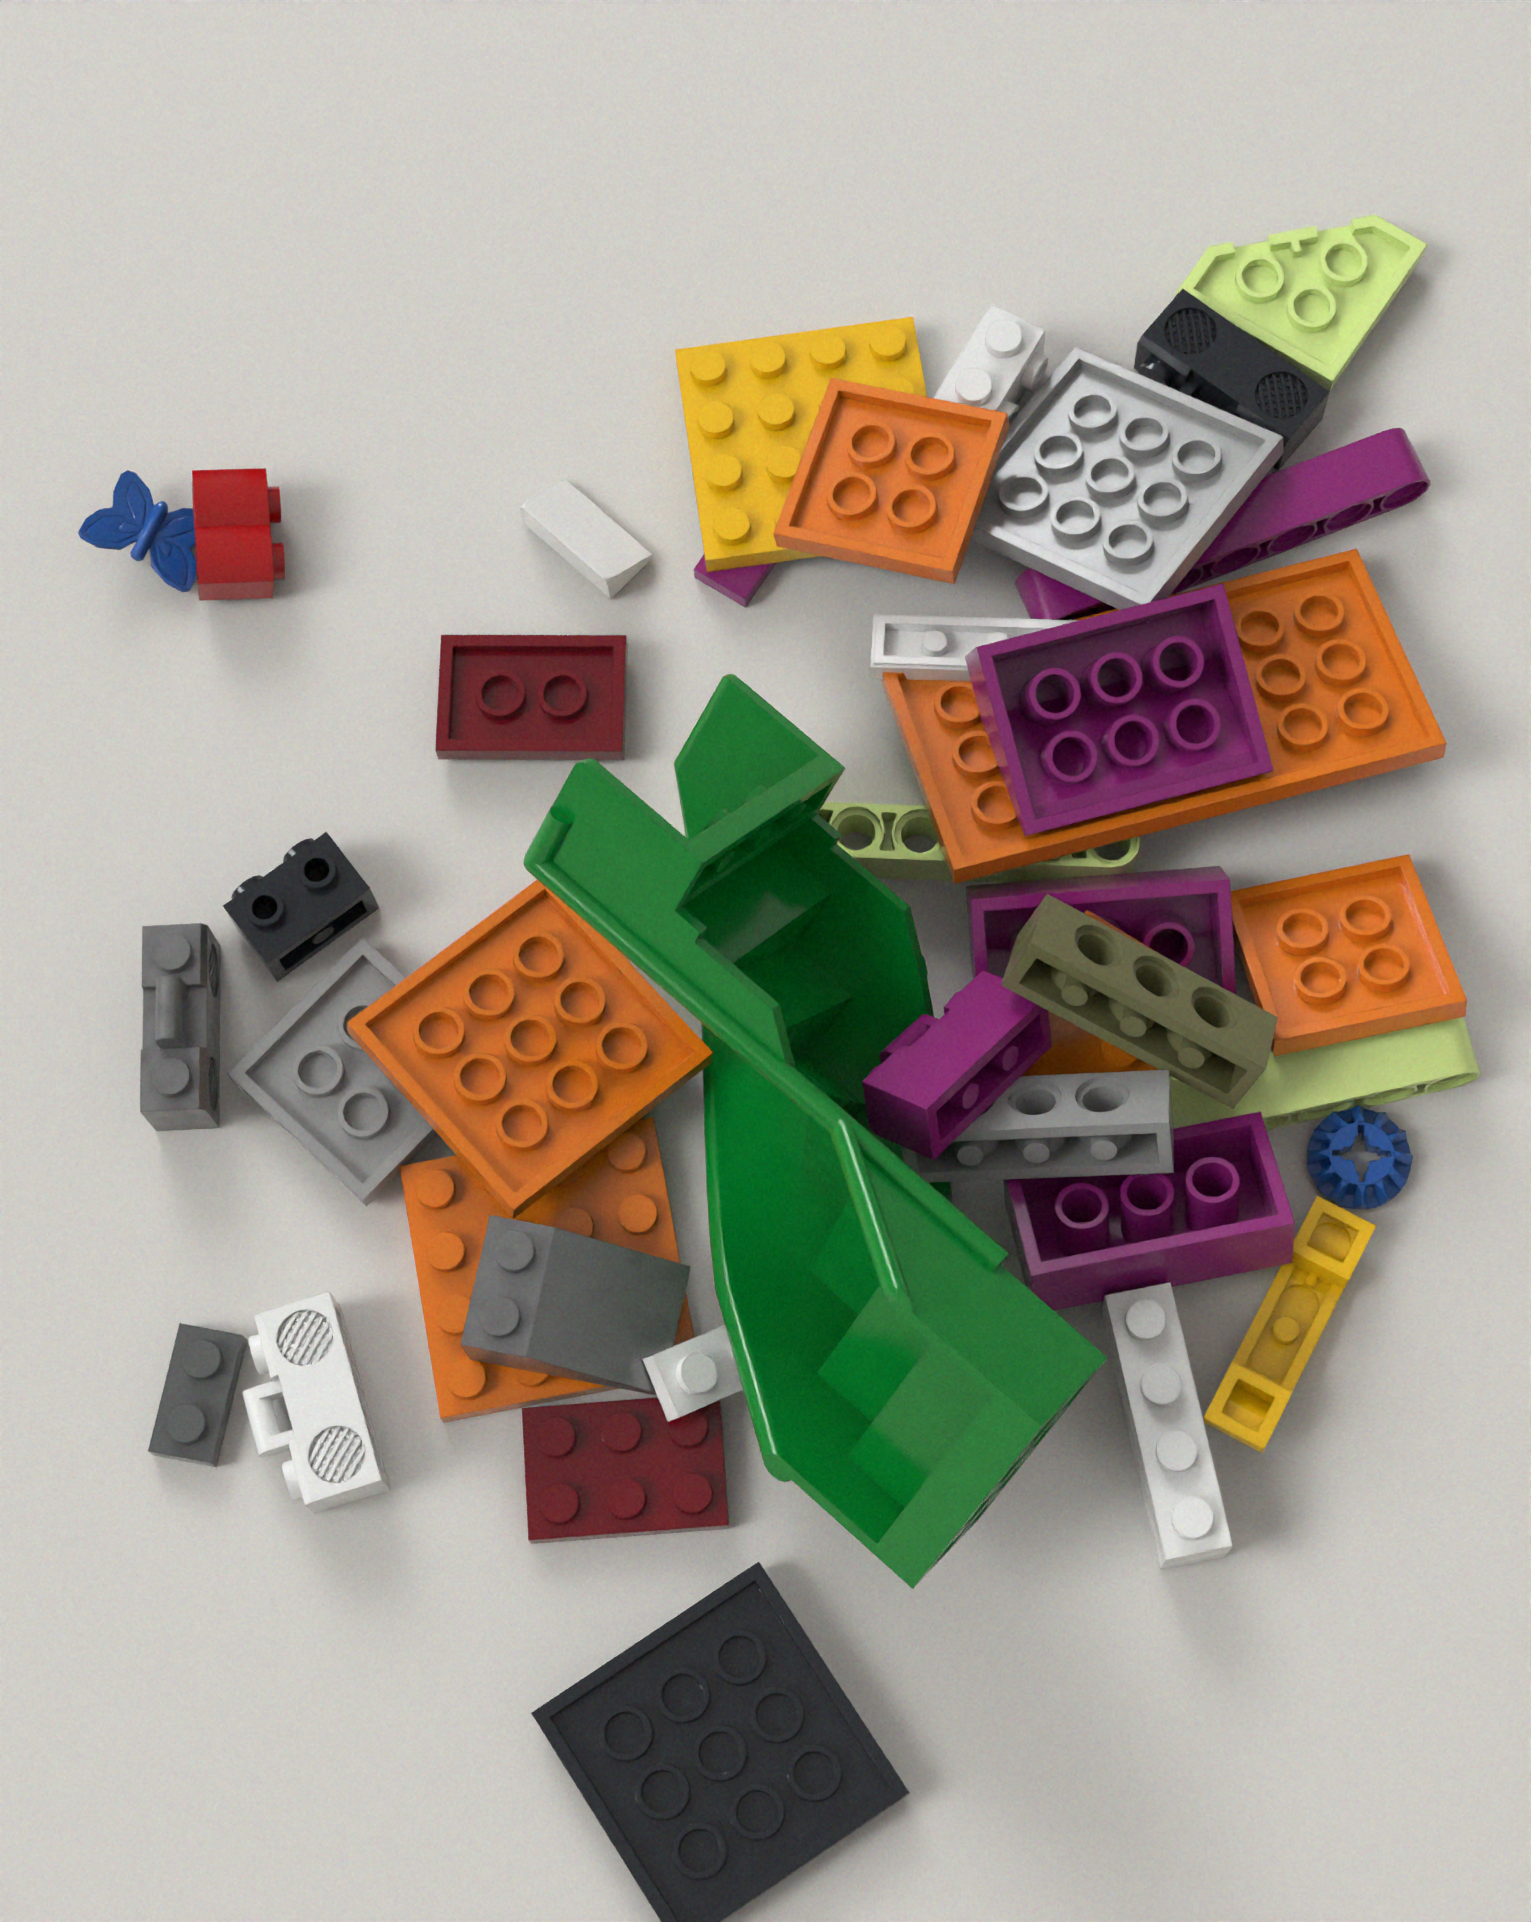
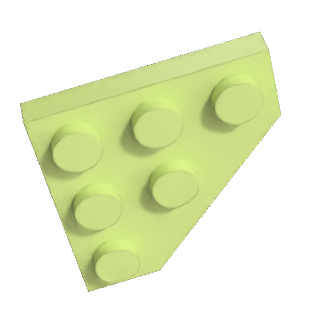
(1309, 289)

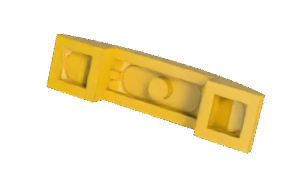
(1288, 1324)

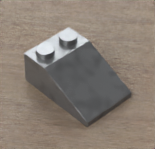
(571, 1305)

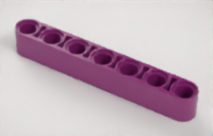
(1276, 517)

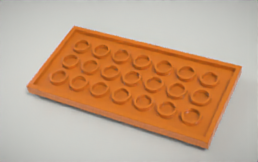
(1326, 691)

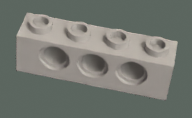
(1064, 1130)

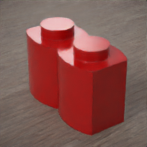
(235, 535)

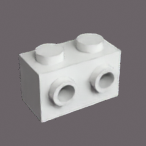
(997, 364)

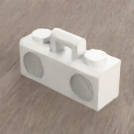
(332, 1428)

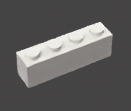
(1165, 1426)

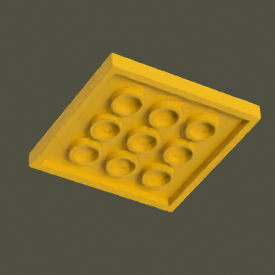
(752, 416)

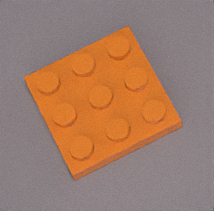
(892, 480)
(1345, 954)

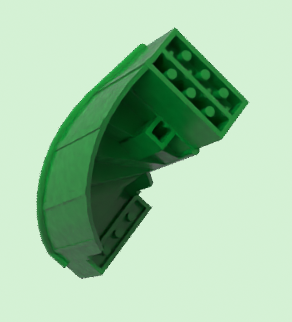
(858, 1302)

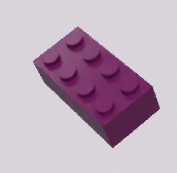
(1129, 1232)

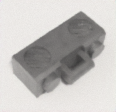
(180, 1027)

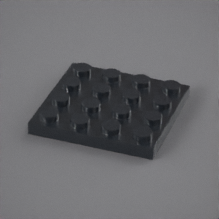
(720, 1753)

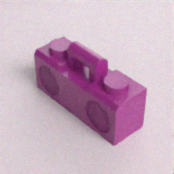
(955, 1066)

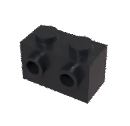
(300, 905)

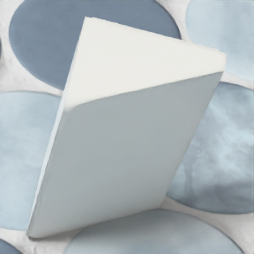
(585, 537)

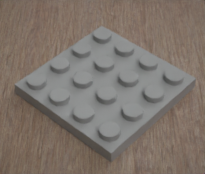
(1118, 481)

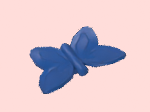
(150, 526)

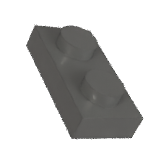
(197, 1395)

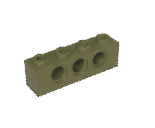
(1140, 1001)

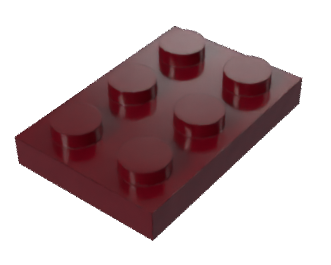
(532, 697)
(622, 1470)

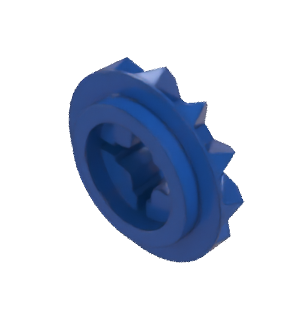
(1337, 1176)

